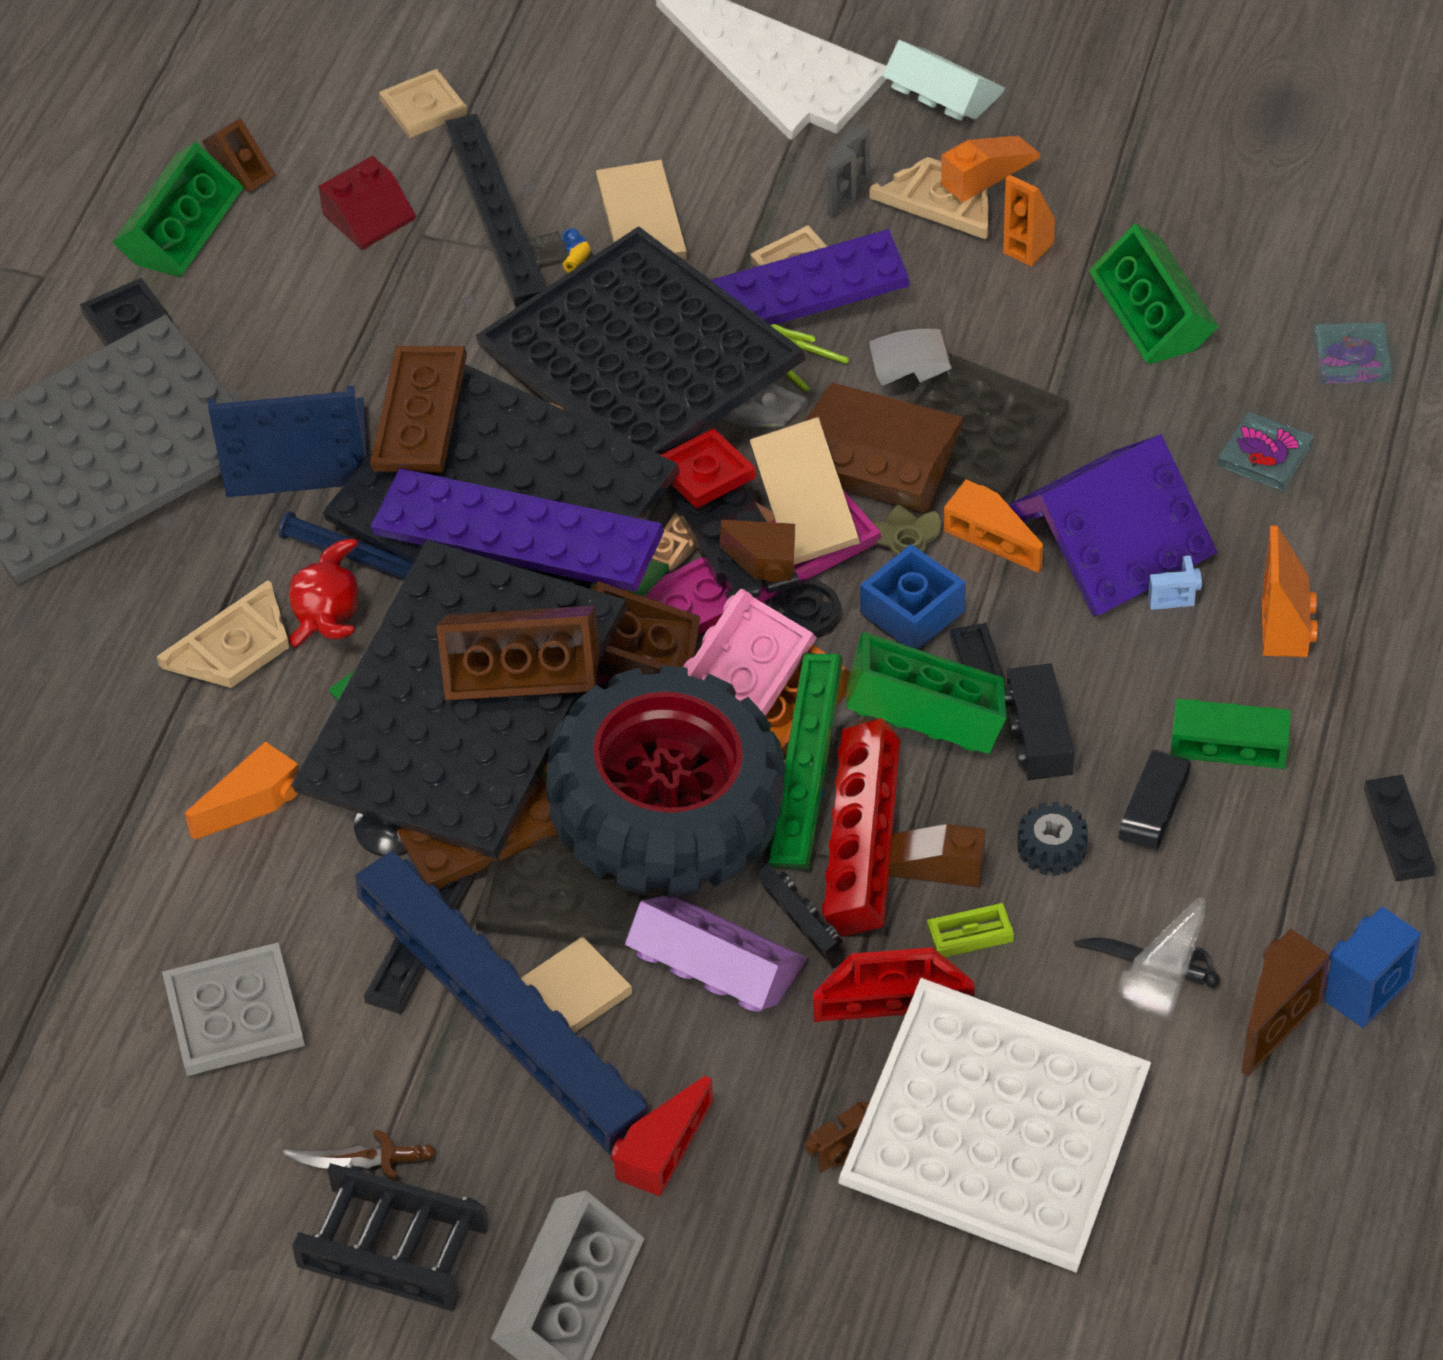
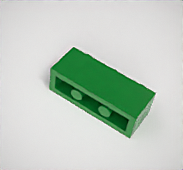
(1230, 733)

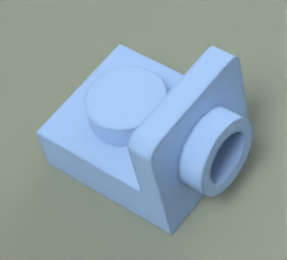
(1175, 588)

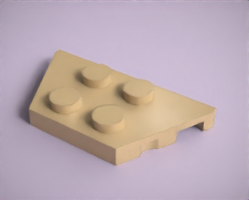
(921, 193)
(231, 642)

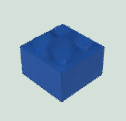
(912, 597)
(1371, 966)

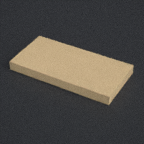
(640, 197)
(805, 489)

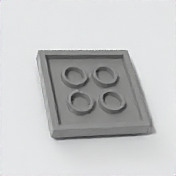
(233, 1009)

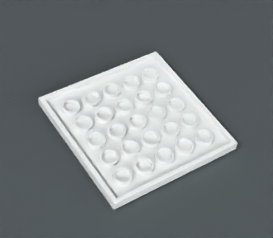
(996, 1124)

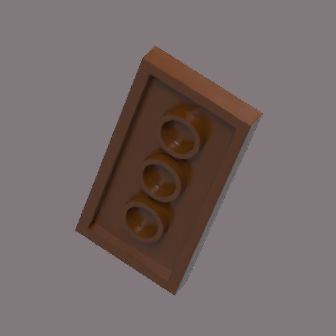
(419, 408)
(444, 862)

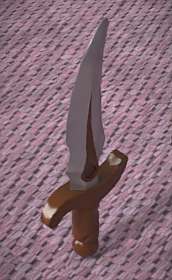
(366, 1157)

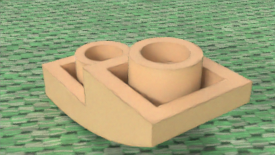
(675, 544)

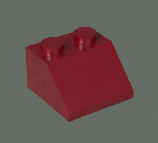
(365, 203)

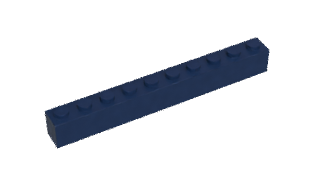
(501, 1000)

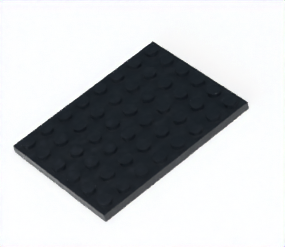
(641, 345)
(525, 448)
(432, 761)

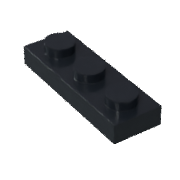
(1399, 828)
(802, 914)

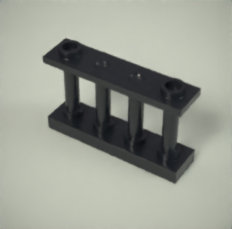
(393, 1273)

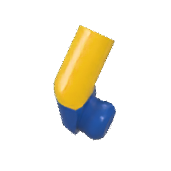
(576, 248)

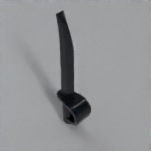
(1130, 952)

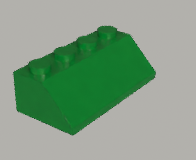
(178, 212)
(1152, 296)
(926, 693)

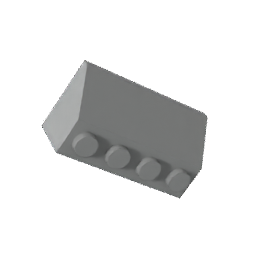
(568, 1282)

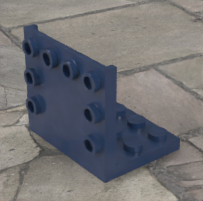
(289, 442)

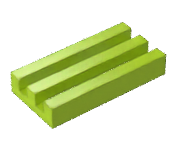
(972, 936)

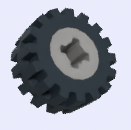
(1042, 848)

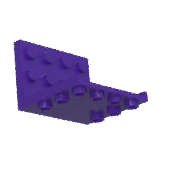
(1121, 521)

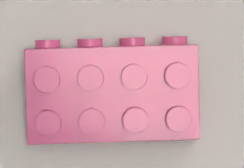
(752, 650)

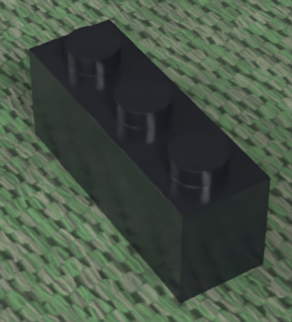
(1038, 722)

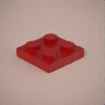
(709, 468)

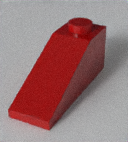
(660, 1139)

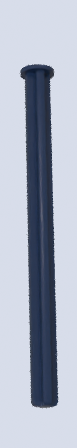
(323, 538)

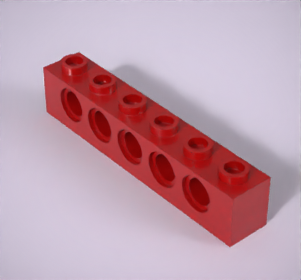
(862, 828)

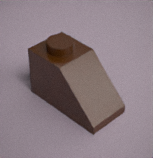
(239, 155)
(760, 548)

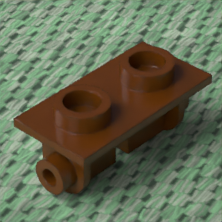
(831, 1143)

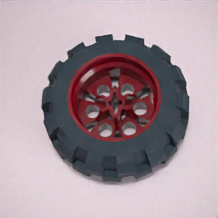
(681, 720)

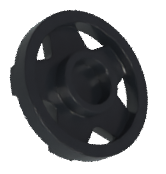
(808, 608)

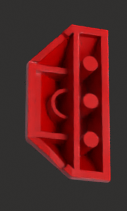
(883, 983)

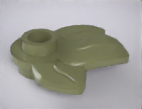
(905, 529)

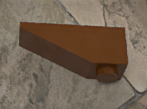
(939, 854)

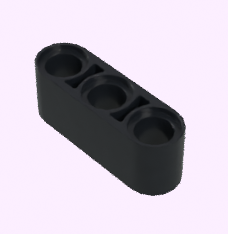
(1154, 800)

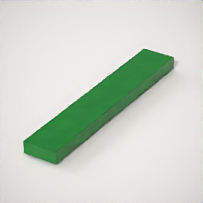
(806, 761)

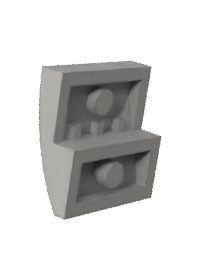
(909, 352)

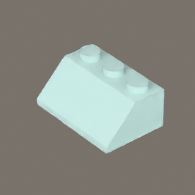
(940, 81)

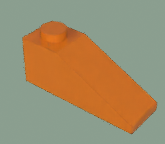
(982, 163)
(1027, 222)
(990, 523)
(247, 792)

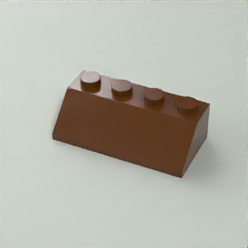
(519, 652)

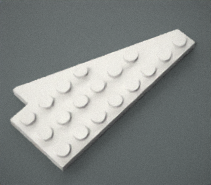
(778, 66)

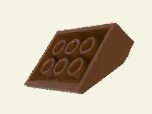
(886, 445)

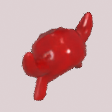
(325, 596)

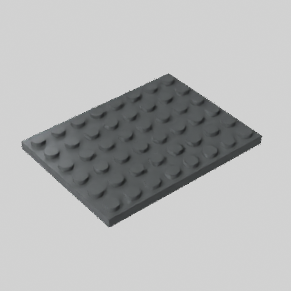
(103, 446)

